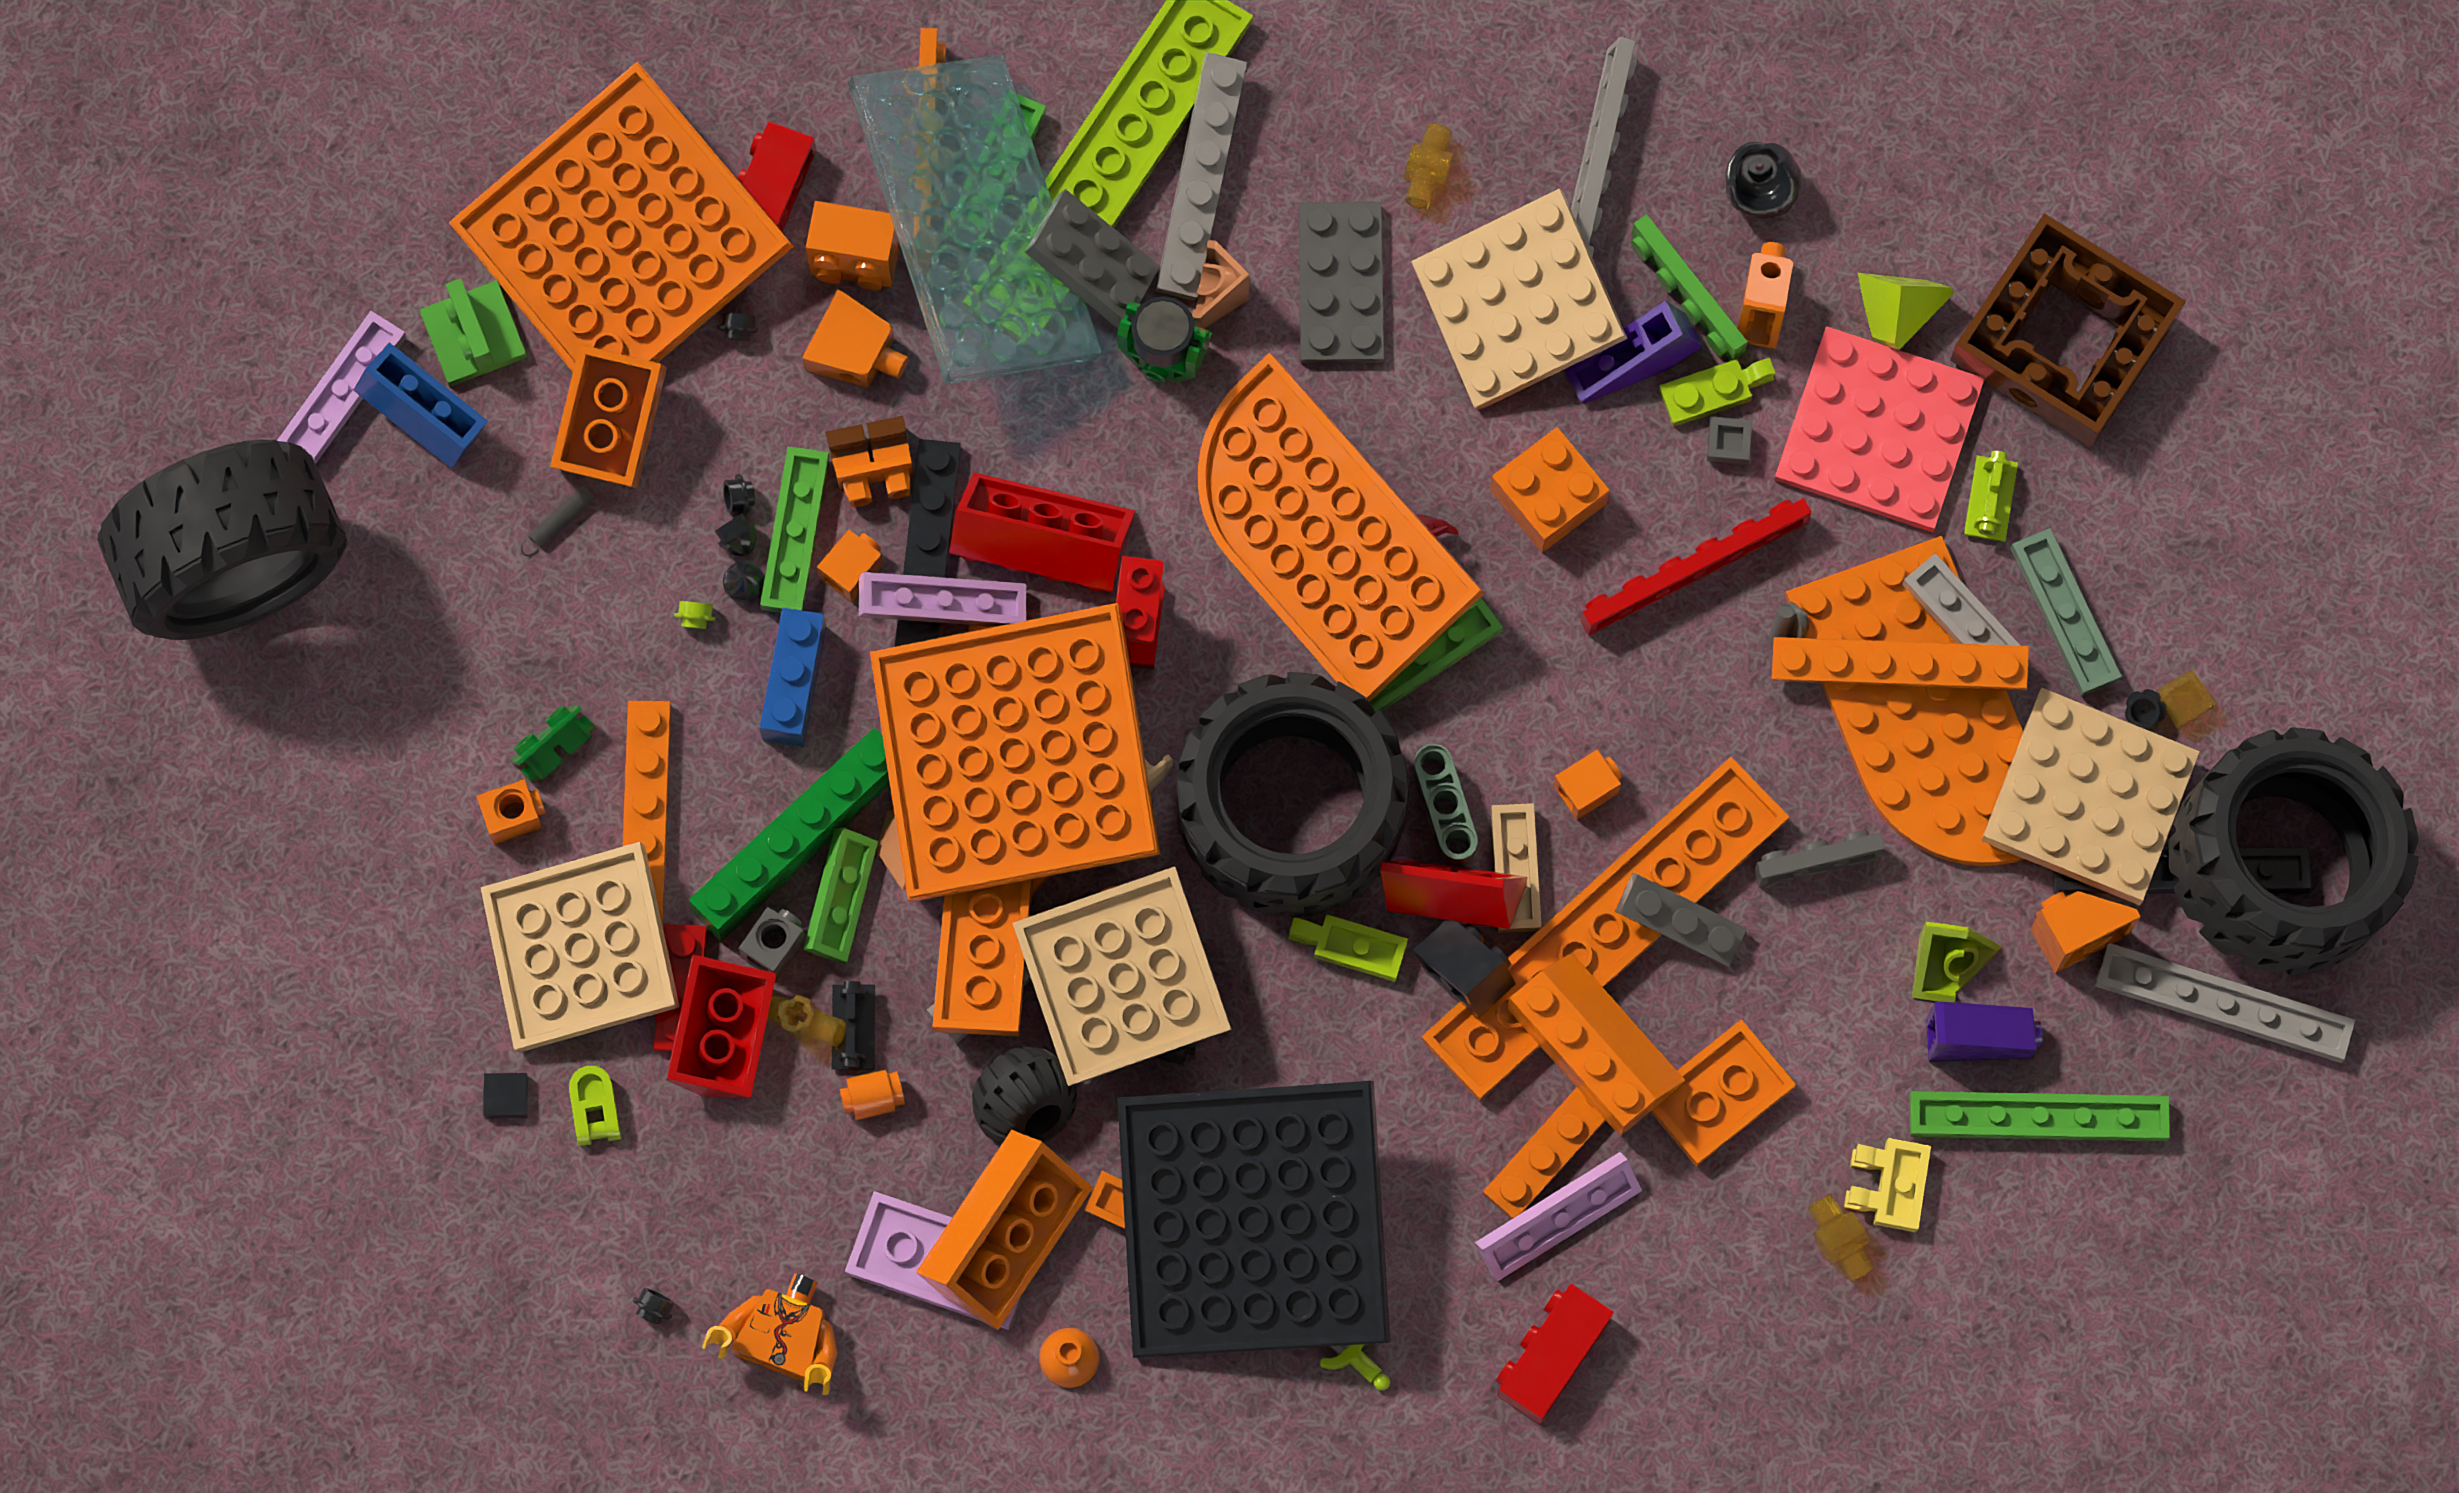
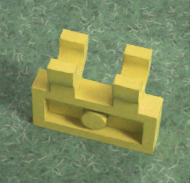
(1900, 1185)

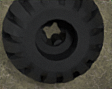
(1023, 1094)

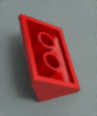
(1452, 892)
(720, 1028)

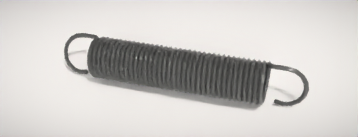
(561, 517)

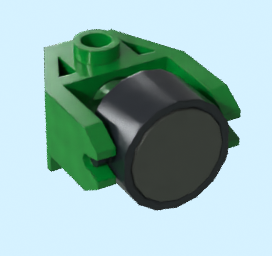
(1163, 339)

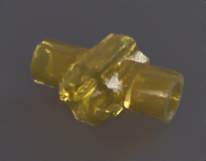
(1428, 166)
(816, 1026)
(1841, 1238)

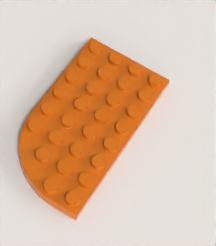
(1324, 533)
(1921, 752)

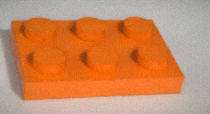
(1722, 1093)

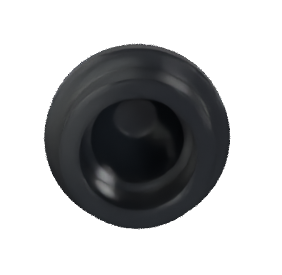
(737, 536)
(743, 582)

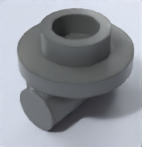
(1789, 622)

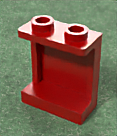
(1141, 605)

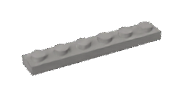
(1602, 137)
(1200, 176)
(2225, 1003)

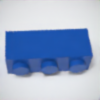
(420, 405)
(793, 677)

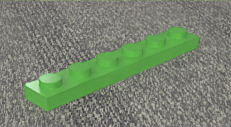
(2039, 1116)

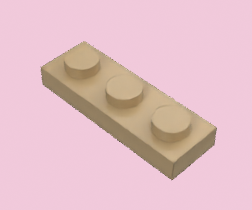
(1517, 855)

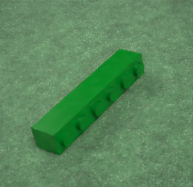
(793, 838)

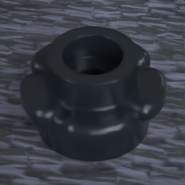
(737, 326)
(738, 495)
(2134, 712)
(653, 1306)

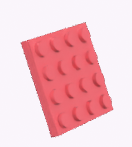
(1879, 429)

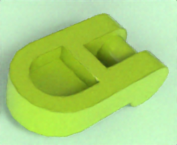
(591, 1091)

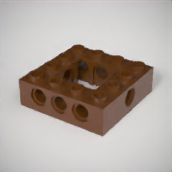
(2095, 279)

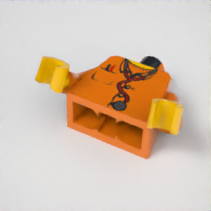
(781, 1334)

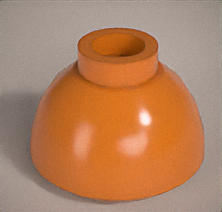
(1069, 1357)

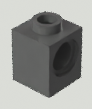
(776, 959)

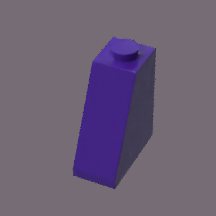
(1981, 1032)

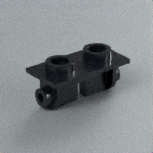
(855, 1006)

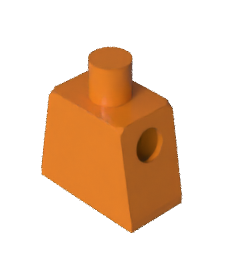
(1765, 296)
(853, 345)

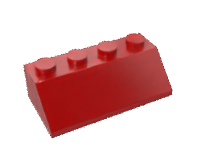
(1041, 532)

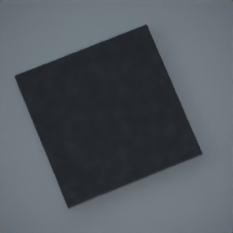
(1253, 1219)

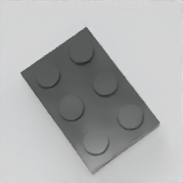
(1091, 258)

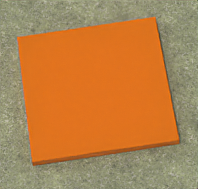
(621, 228)
(1014, 753)

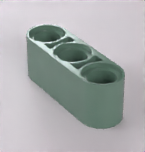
(1445, 786)

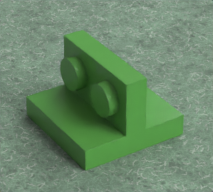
(472, 332)

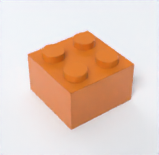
(852, 246)
(1549, 489)

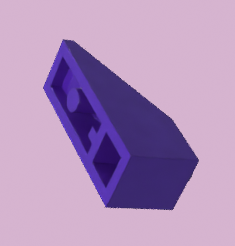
(1651, 347)

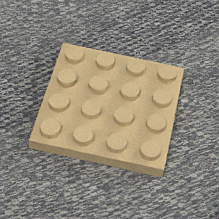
(1519, 299)
(2090, 796)
(579, 947)
(1122, 976)

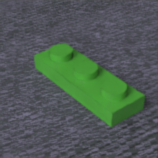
(840, 895)

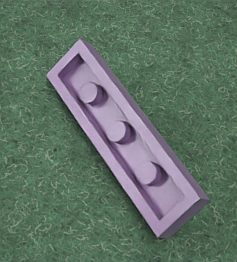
(334, 397)
(941, 599)
(1558, 1216)

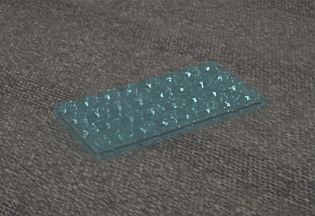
(964, 212)

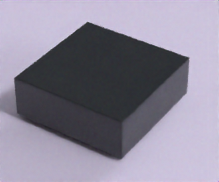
(505, 1095)

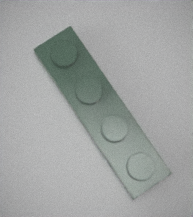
(2065, 612)

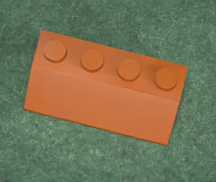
(1594, 1043)
(1005, 1229)

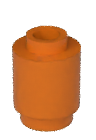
(872, 1094)

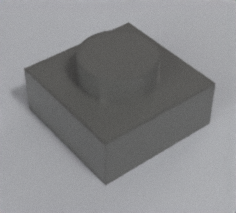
(1729, 440)

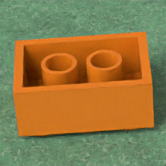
(608, 416)

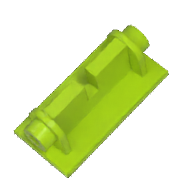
(1991, 497)

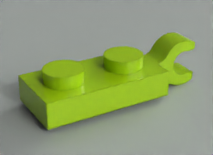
(1713, 390)
(1352, 945)

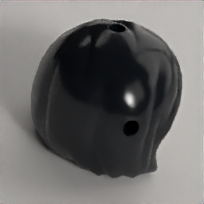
(1759, 195)

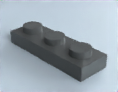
(1819, 858)
(1680, 920)

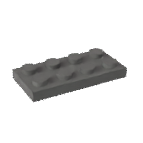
(1341, 283)

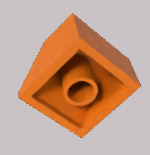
(2079, 927)

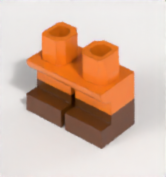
(853, 464)

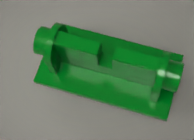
(538, 750)

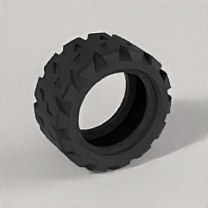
(222, 539)
(1310, 709)
(2347, 792)

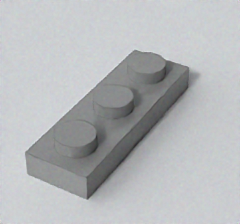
(1955, 605)

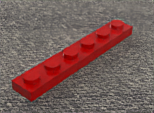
(1710, 557)

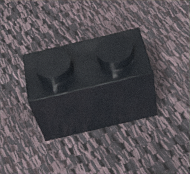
(1465, 966)

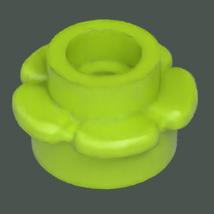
(695, 614)

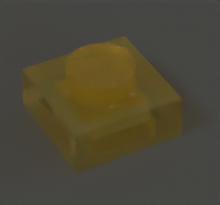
(2185, 698)

